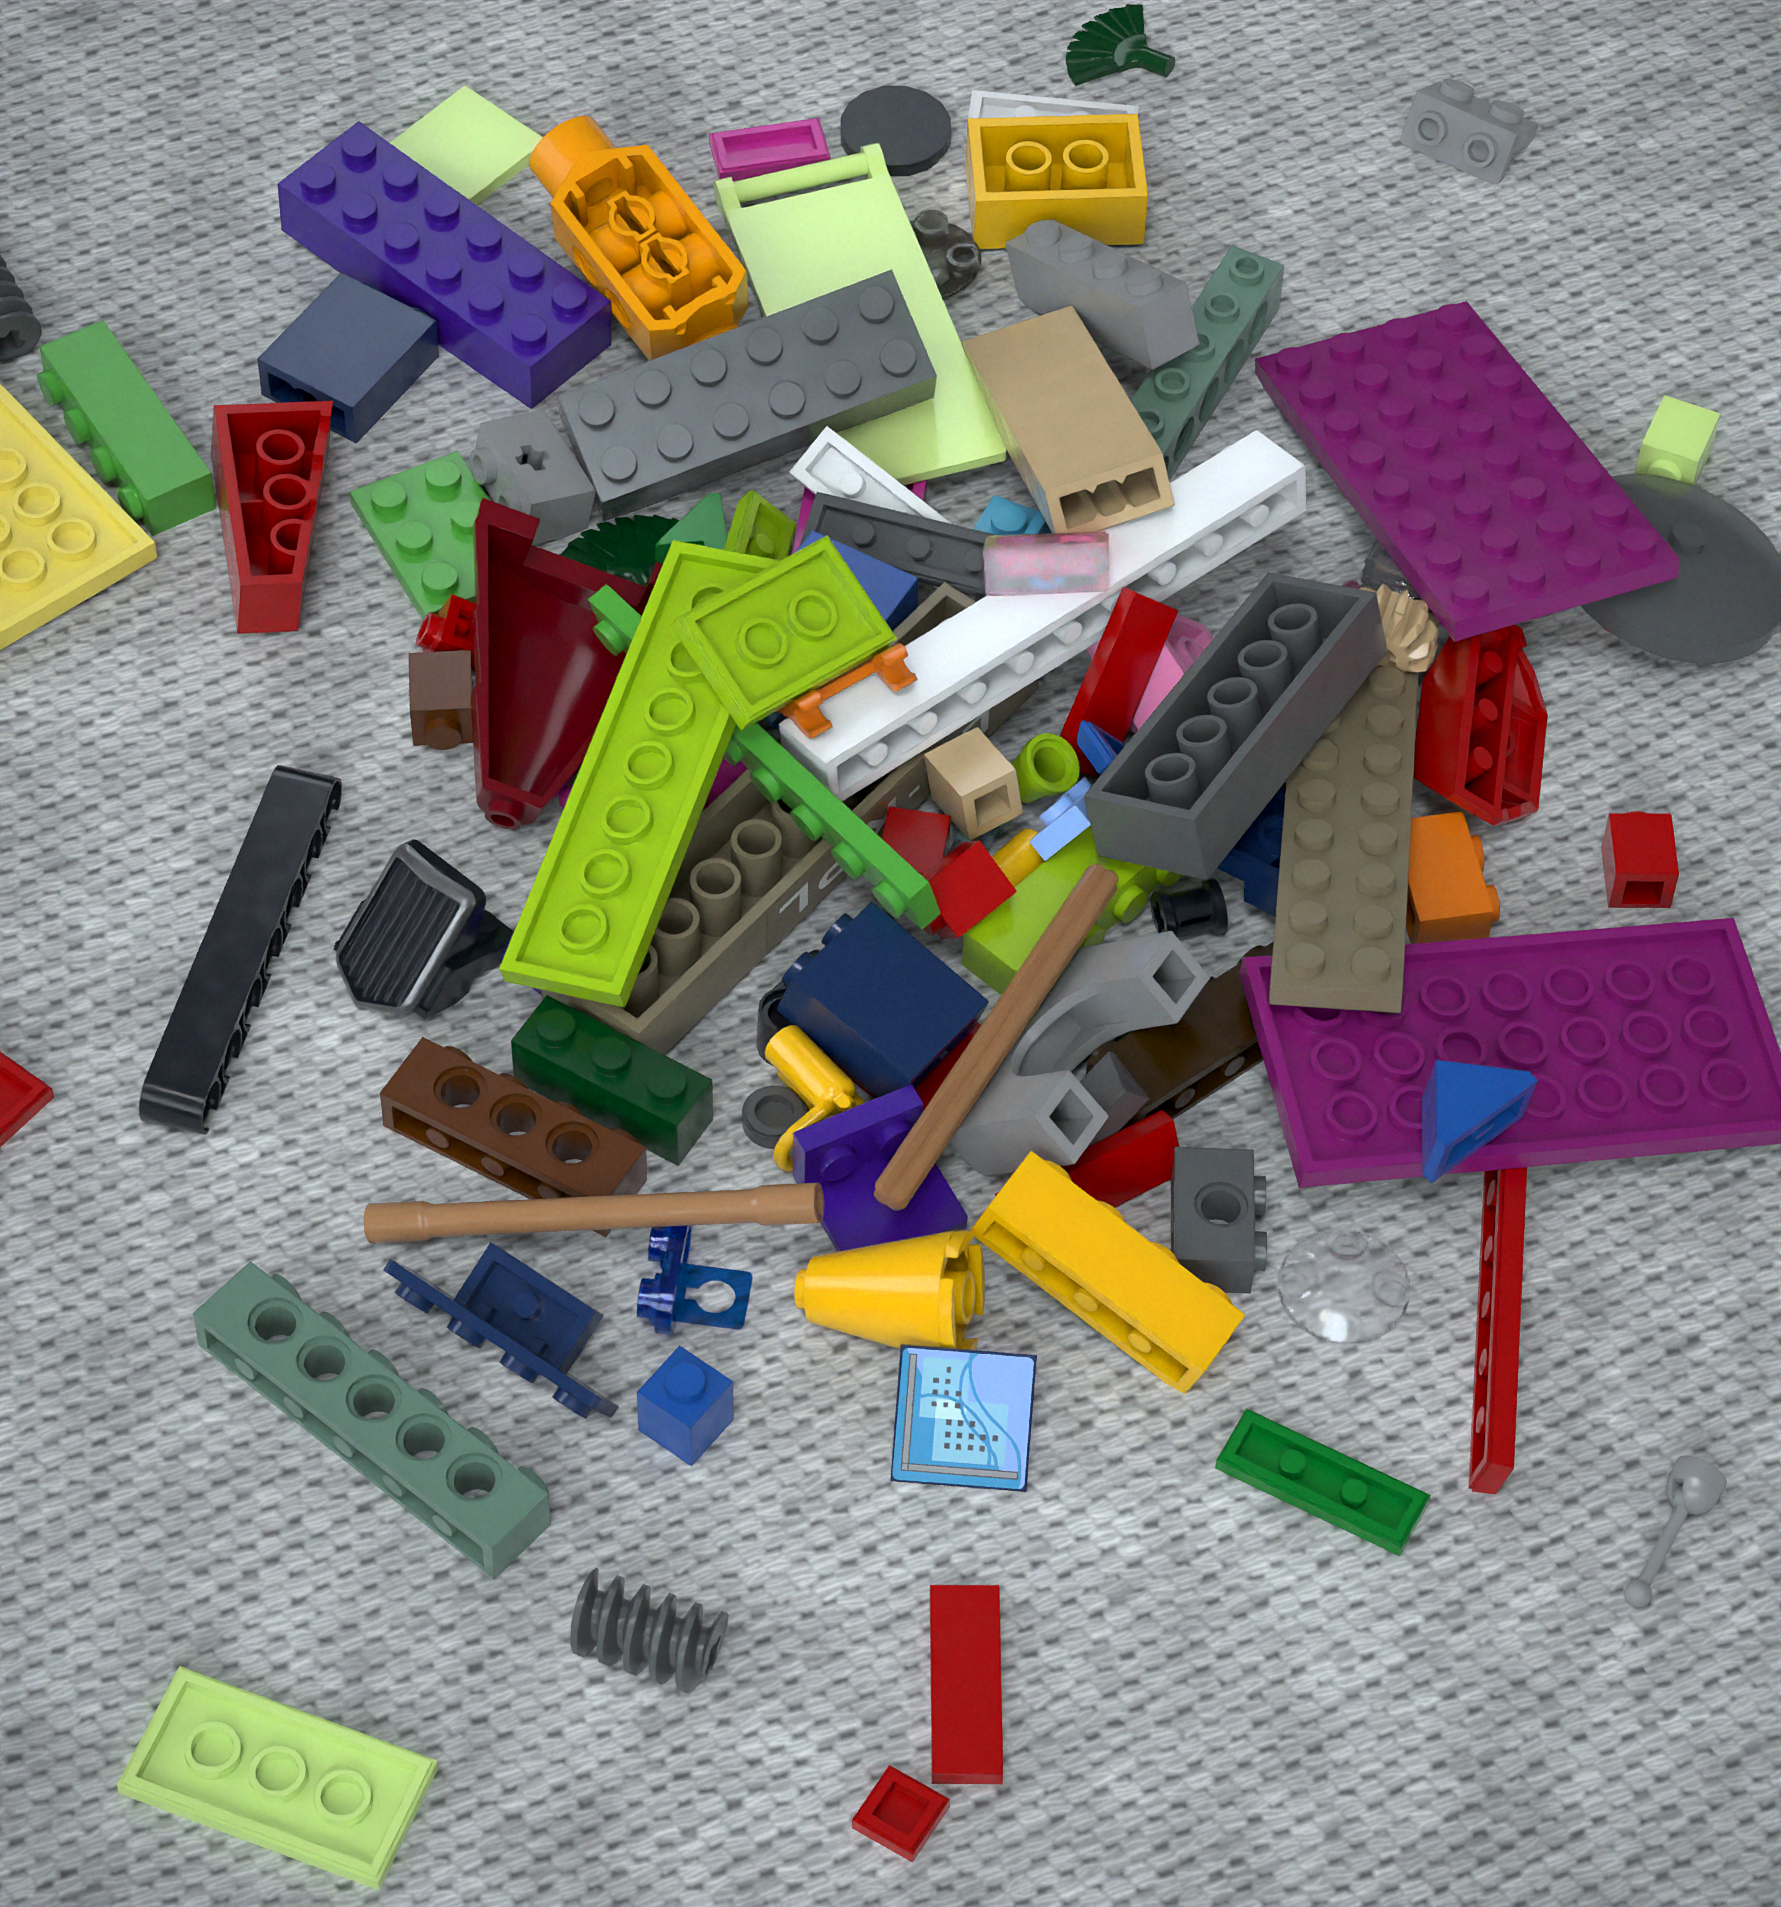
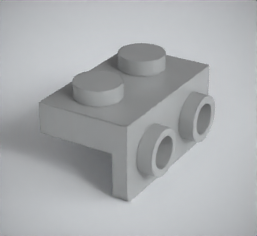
(1466, 130)

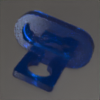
(663, 1297)

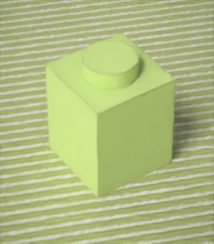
(1678, 441)

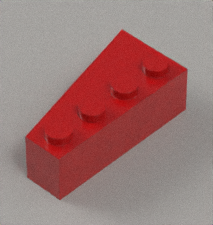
(266, 477)

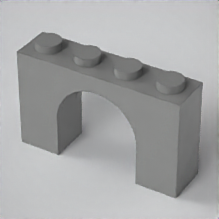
(1033, 1095)

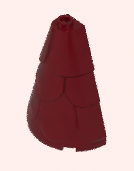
(535, 665)

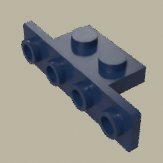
(520, 1313)

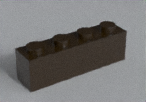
(1198, 1054)

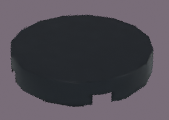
(905, 123)

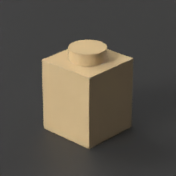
(973, 783)

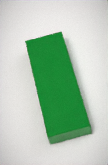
(1323, 1482)

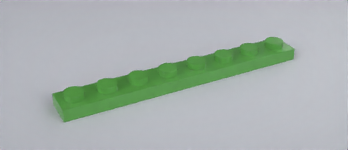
(813, 805)

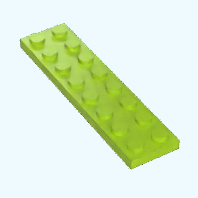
(631, 799)

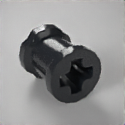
(1190, 910)

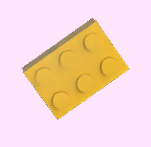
(1059, 169)

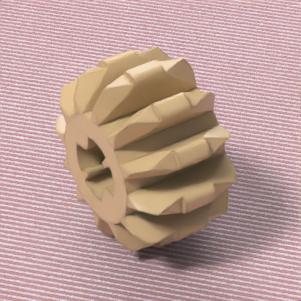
(1407, 629)

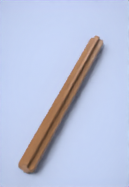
(995, 1038)

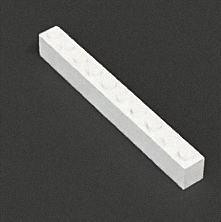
(1016, 639)

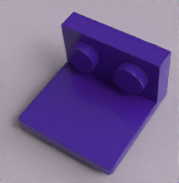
(847, 1159)

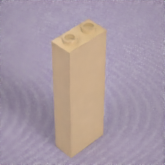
(1069, 424)

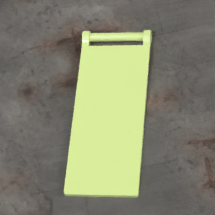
(844, 236)

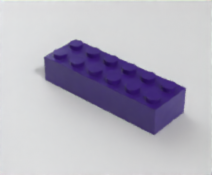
(433, 249)

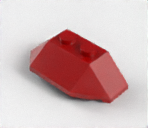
(1483, 727)

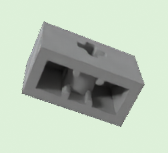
(534, 472)

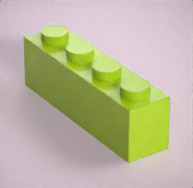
(1007, 935)

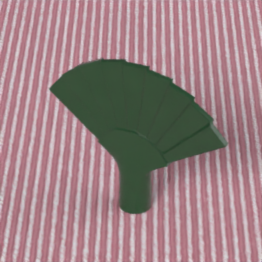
(1114, 45)
(621, 548)

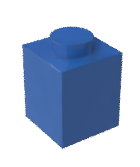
(685, 1405)

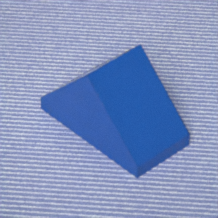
(1467, 1109)

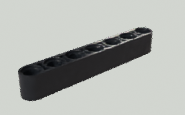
(237, 949)

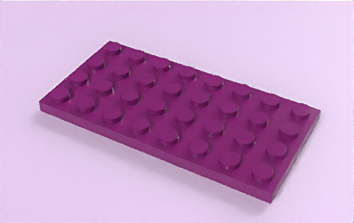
(1465, 471)
(1631, 1030)

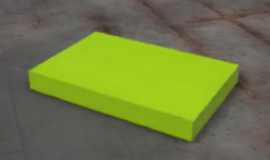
(783, 632)

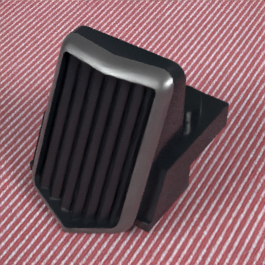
(418, 936)

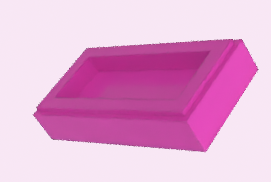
(768, 148)

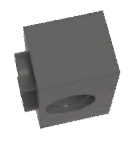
(1221, 1187)

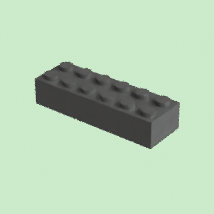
(747, 395)
(1236, 725)

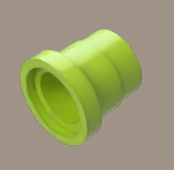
(1045, 767)

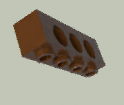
(436, 1078)

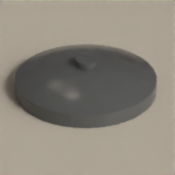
(1725, 585)

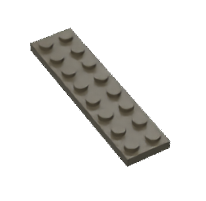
(1349, 856)

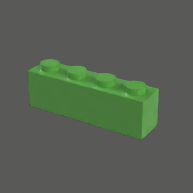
(126, 428)

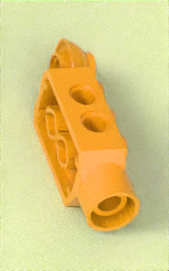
(639, 239)

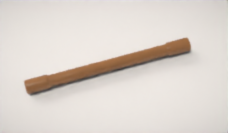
(762, 1205)

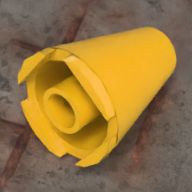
(898, 1290)

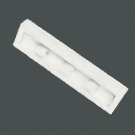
(843, 471)

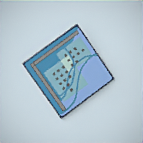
(963, 1418)

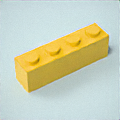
(1108, 1272)

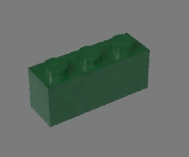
(613, 1079)

